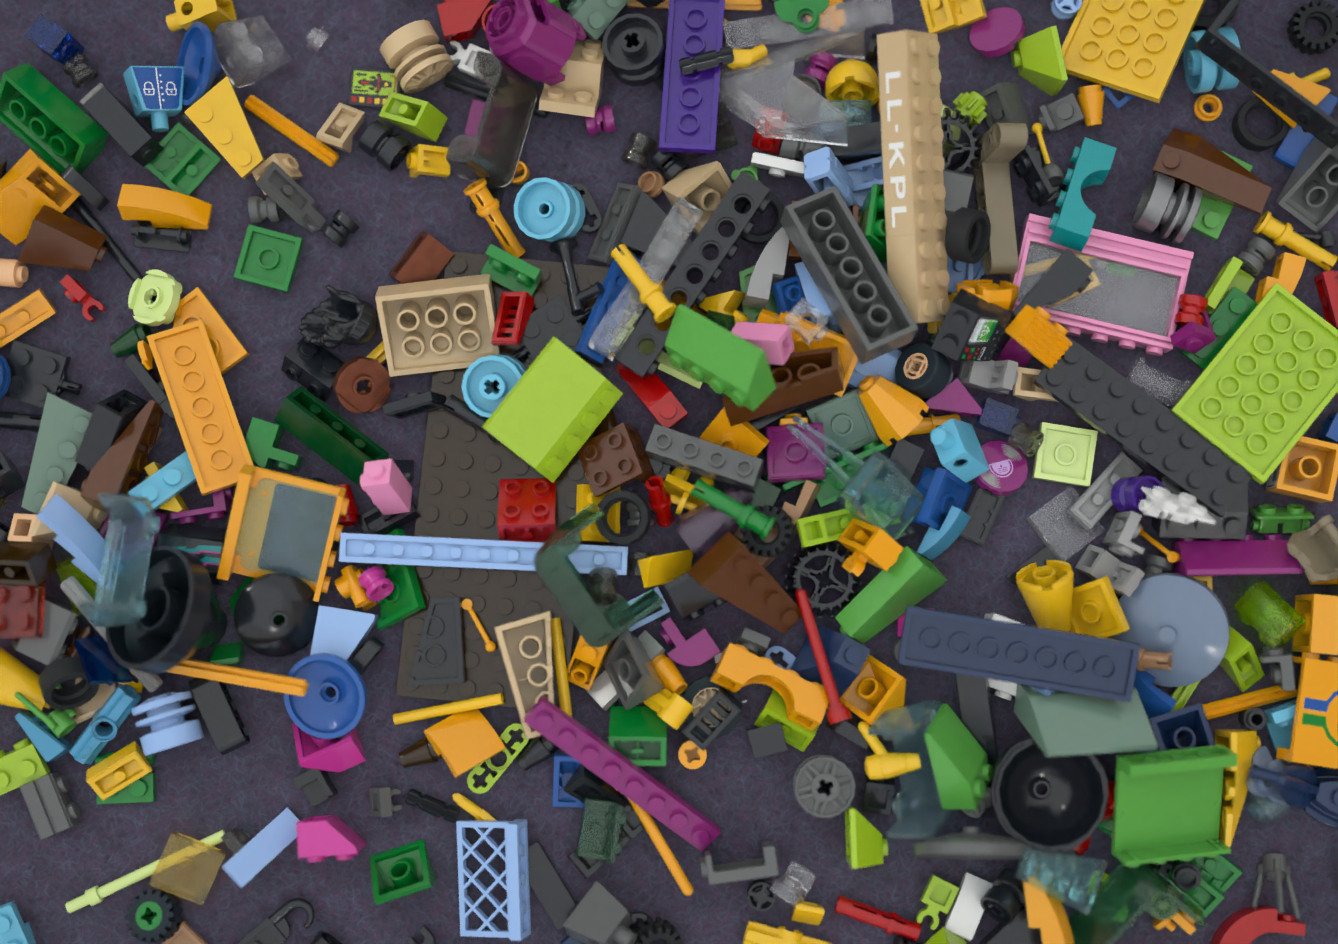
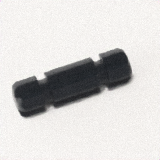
(706, 60)
(432, 805)

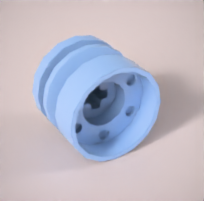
(167, 722)

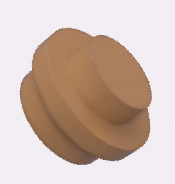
(651, 183)

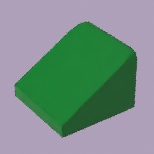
(228, 653)

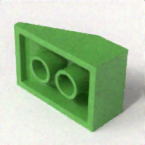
(957, 761)

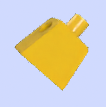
(206, 11)

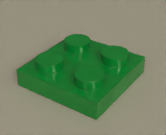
(268, 258)

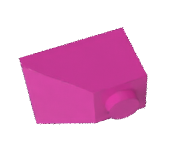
(328, 754)

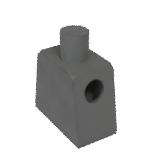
(600, 919)

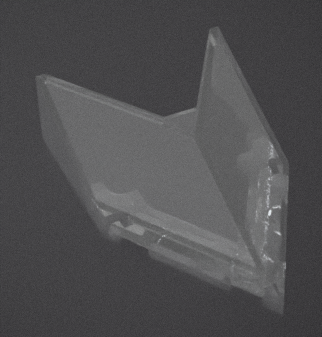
(783, 104)

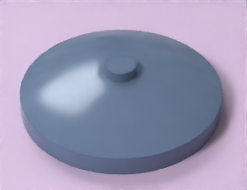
(1177, 617)

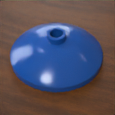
(200, 62)
(320, 711)

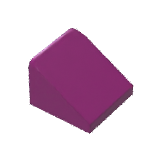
(1014, 352)

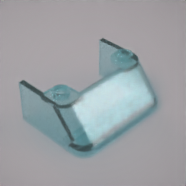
(123, 561)
(918, 801)

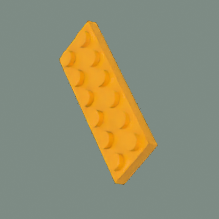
(200, 405)

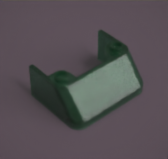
(595, 623)
(1125, 898)

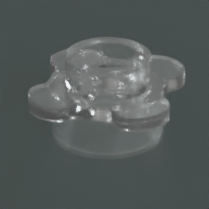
(317, 38)

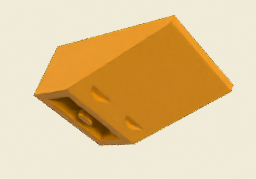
(26, 190)

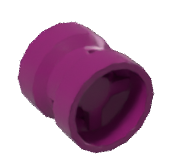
(820, 66)
(601, 122)

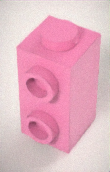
(771, 338)
(386, 486)

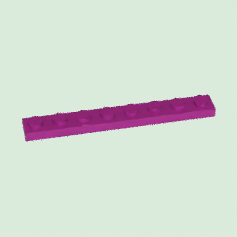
(621, 773)

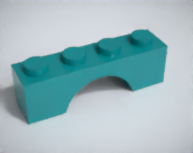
(1074, 219)

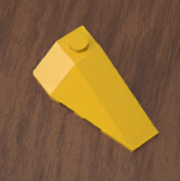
(1234, 789)

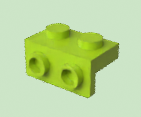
(21, 766)

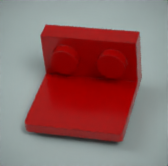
(526, 509)

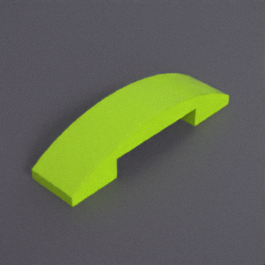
(823, 527)

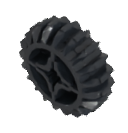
(968, 147)
(832, 558)

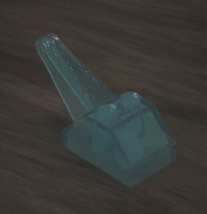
(877, 491)

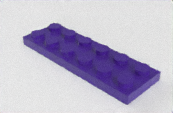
(692, 99)

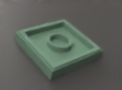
(843, 422)

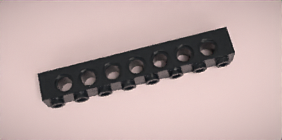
(742, 190)

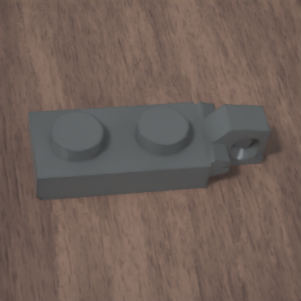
(290, 197)

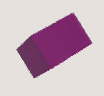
(954, 400)

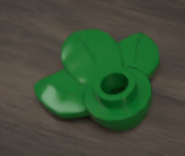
(793, 11)

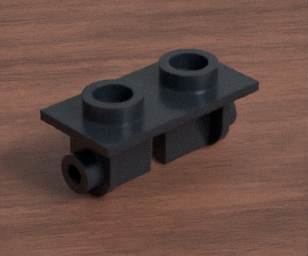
(161, 238)

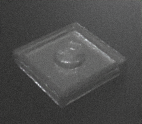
(1059, 529)

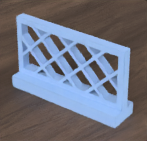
(515, 884)

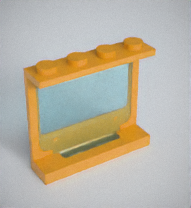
(283, 527)

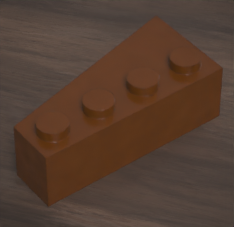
(741, 580)

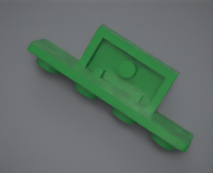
(832, 486)

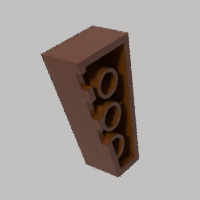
(800, 380)

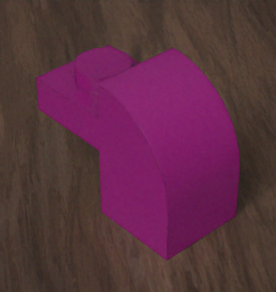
(692, 651)

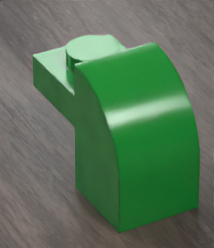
(263, 444)

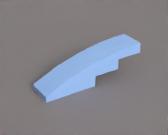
(74, 535)

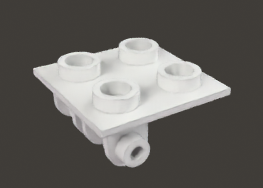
(1174, 507)

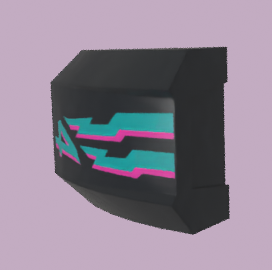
(201, 541)

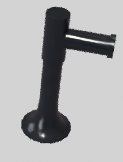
(564, 249)

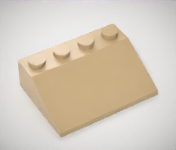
(437, 323)

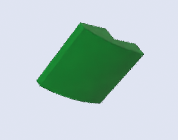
(183, 161)
(1217, 877)

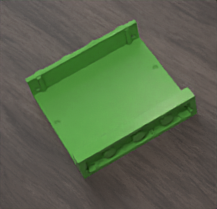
(1169, 805)

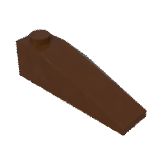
(1202, 165)
(125, 460)

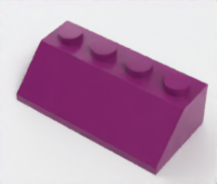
(1236, 557)

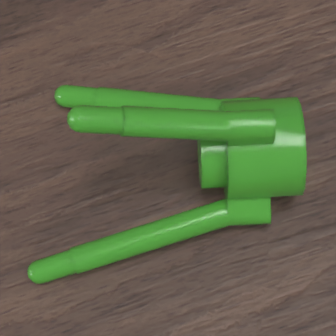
(57, 721)

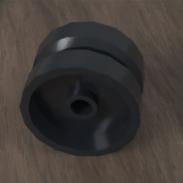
(635, 49)

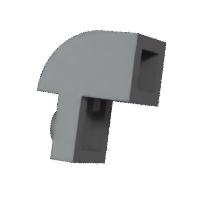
(989, 375)
(1099, 563)

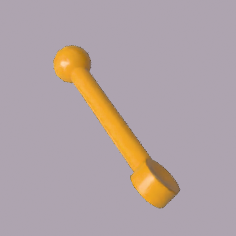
(1172, 556)
(467, 604)

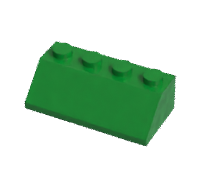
(48, 120)

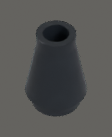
(536, 752)

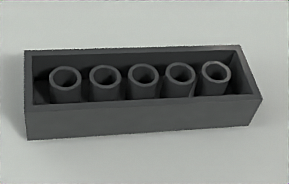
(848, 274)

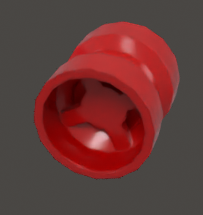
(1191, 308)

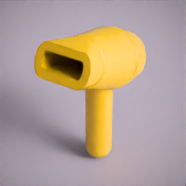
(883, 763)

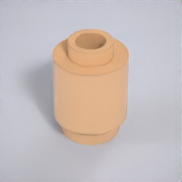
(13, 273)

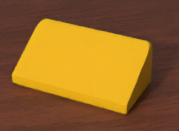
(665, 567)
(118, 770)

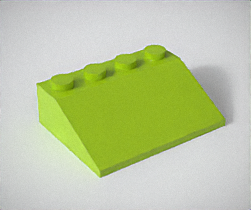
(552, 409)

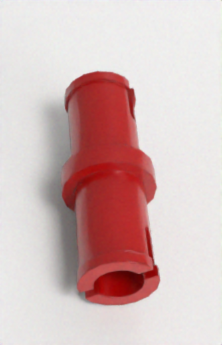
(660, 501)

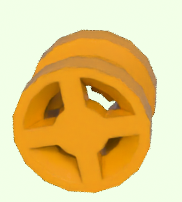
(690, 751)

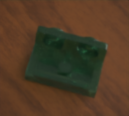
(601, 829)

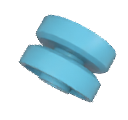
(1201, 71)
(549, 209)
(480, 378)

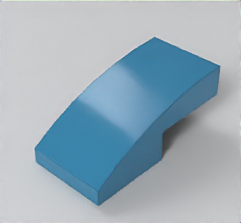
(937, 541)

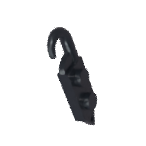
(276, 927)

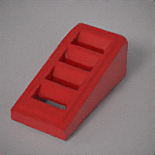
(508, 301)

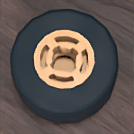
(923, 370)

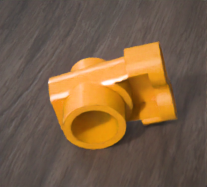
(349, 587)

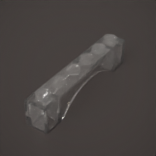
(836, 18)
(656, 263)

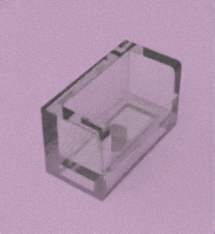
(1156, 383)

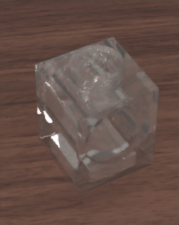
(804, 309)

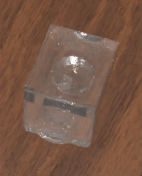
(794, 884)

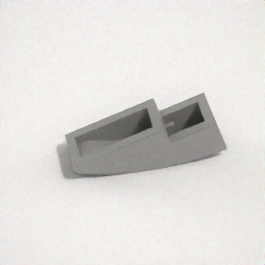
(767, 270)

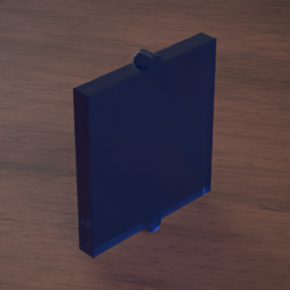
(99, 662)

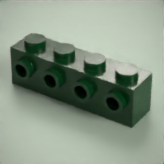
(328, 440)

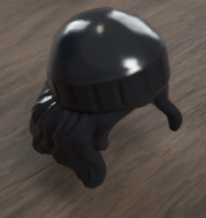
(340, 320)

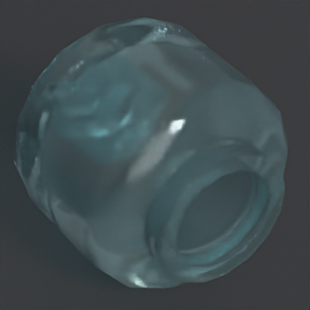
(1265, 810)

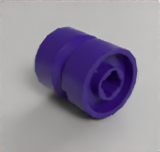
(1127, 492)

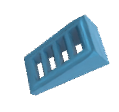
(42, 737)

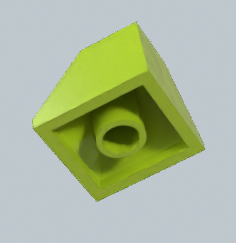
(1041, 60)
(863, 841)

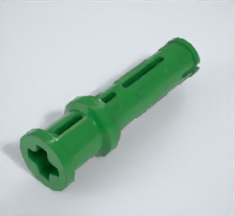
(745, 515)

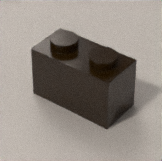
(25, 563)

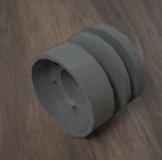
(806, 782)

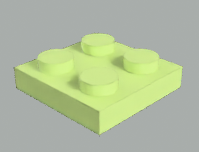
(1065, 454)

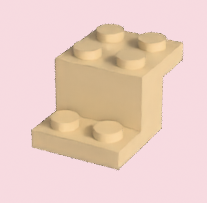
(582, 83)

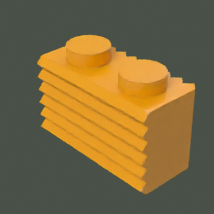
(1038, 336)

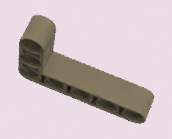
(994, 193)

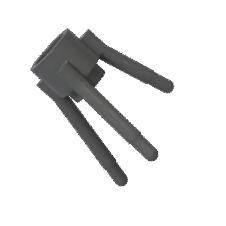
(1276, 871)

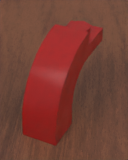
(1250, 923)

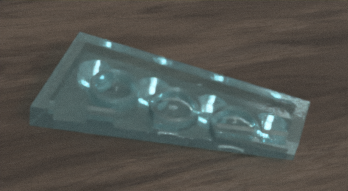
(1063, 876)

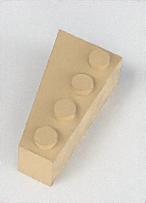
(528, 662)

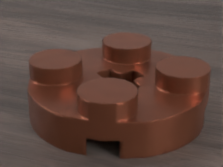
(363, 400)

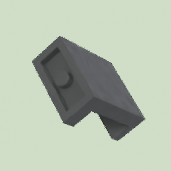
(741, 870)

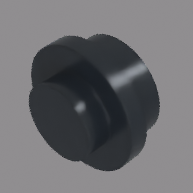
(1186, 876)

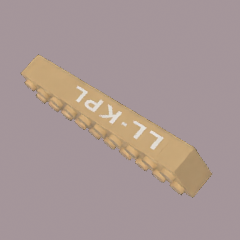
(914, 171)

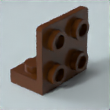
(615, 459)

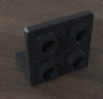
(1029, 166)

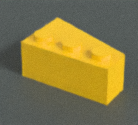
(226, 127)

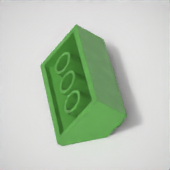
(719, 358)

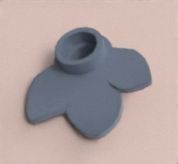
(1262, 788)

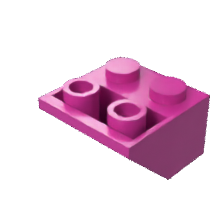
(325, 837)

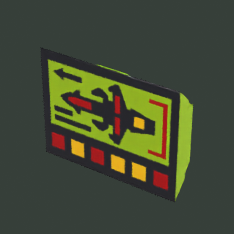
(371, 86)

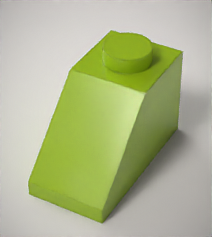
(413, 116)
(1241, 661)

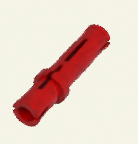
(888, 921)

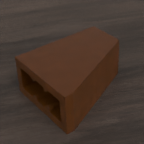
(62, 242)

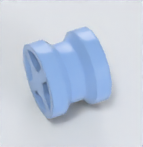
(1065, 13)

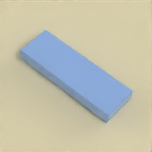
(262, 848)

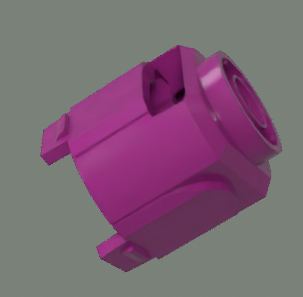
(533, 37)

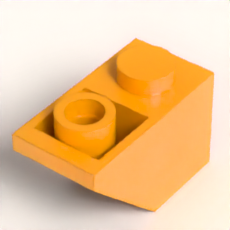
(586, 663)

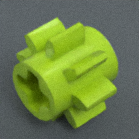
(971, 105)

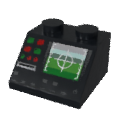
(971, 328)

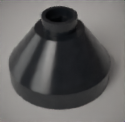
(178, 617)

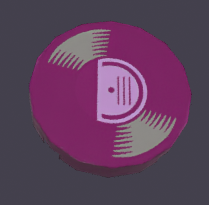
(1006, 466)

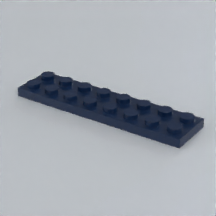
(1018, 653)

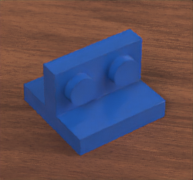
(941, 492)

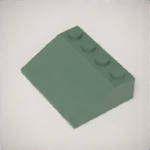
(1083, 723)

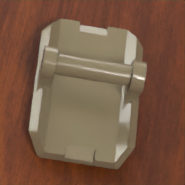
(1317, 550)

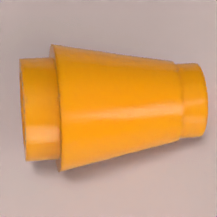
(1091, 102)
(669, 674)

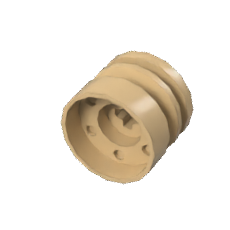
(416, 56)

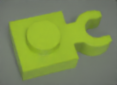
(939, 897)

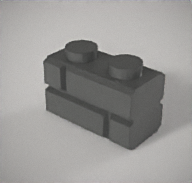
(50, 804)

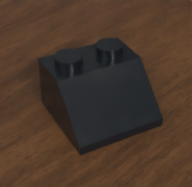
(691, 597)

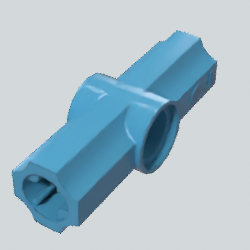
(96, 736)

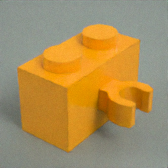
(868, 545)

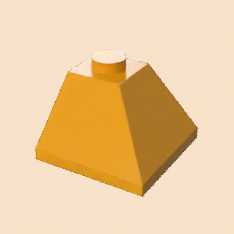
(874, 691)

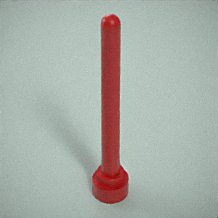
(837, 710)

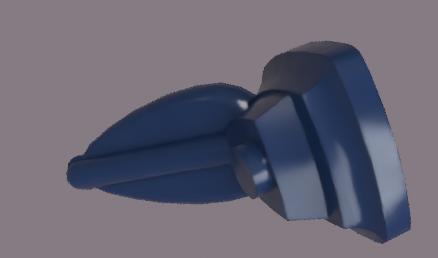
(1306, 788)

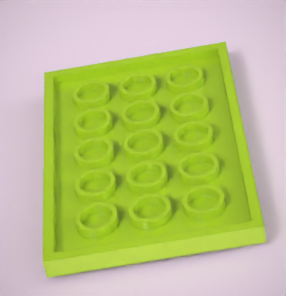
(1265, 384)

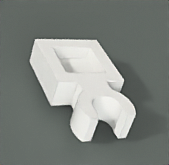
(465, 58)

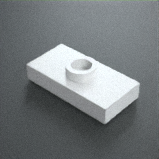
(778, 166)

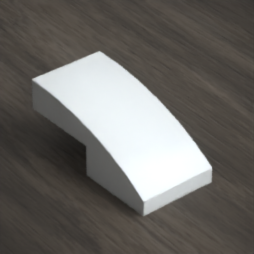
(967, 909)

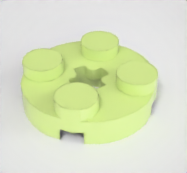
(166, 303)

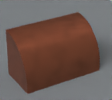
(421, 260)

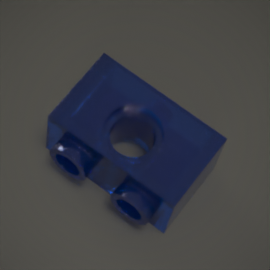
(53, 40)

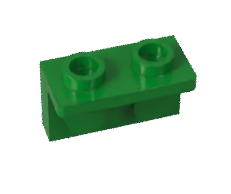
(511, 271)

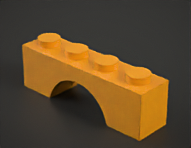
(803, 699)

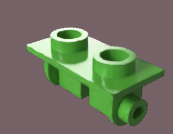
(1293, 518)

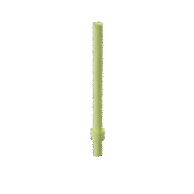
(96, 894)

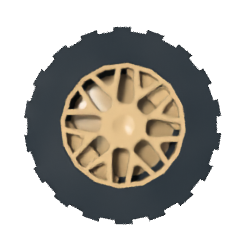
(698, 694)

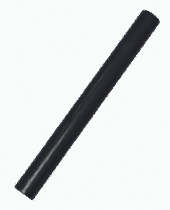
(112, 247)

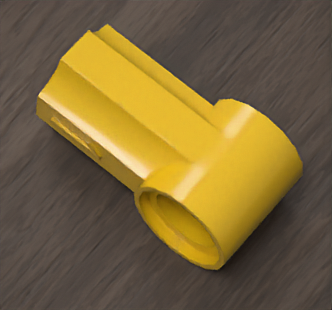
(670, 707)

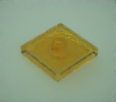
(187, 868)

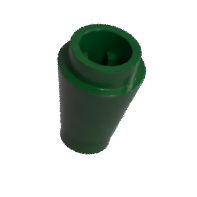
(127, 342)

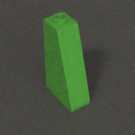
(888, 595)

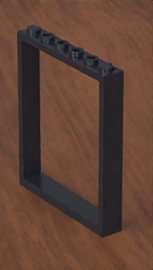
(1265, 82)

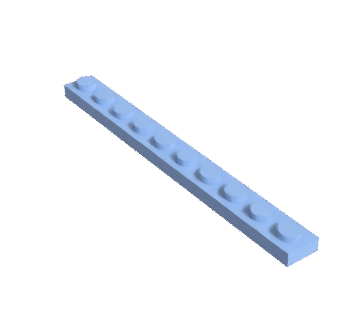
(469, 553)

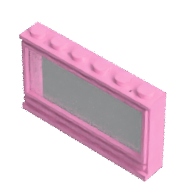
(1130, 289)

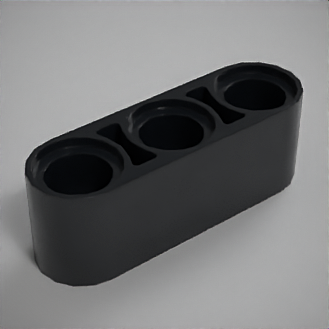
(220, 717)

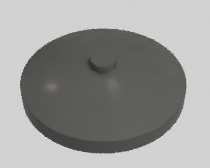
(970, 845)

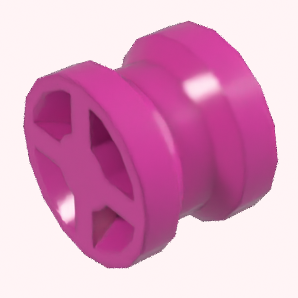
(376, 583)

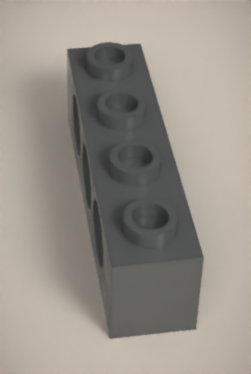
(704, 458)

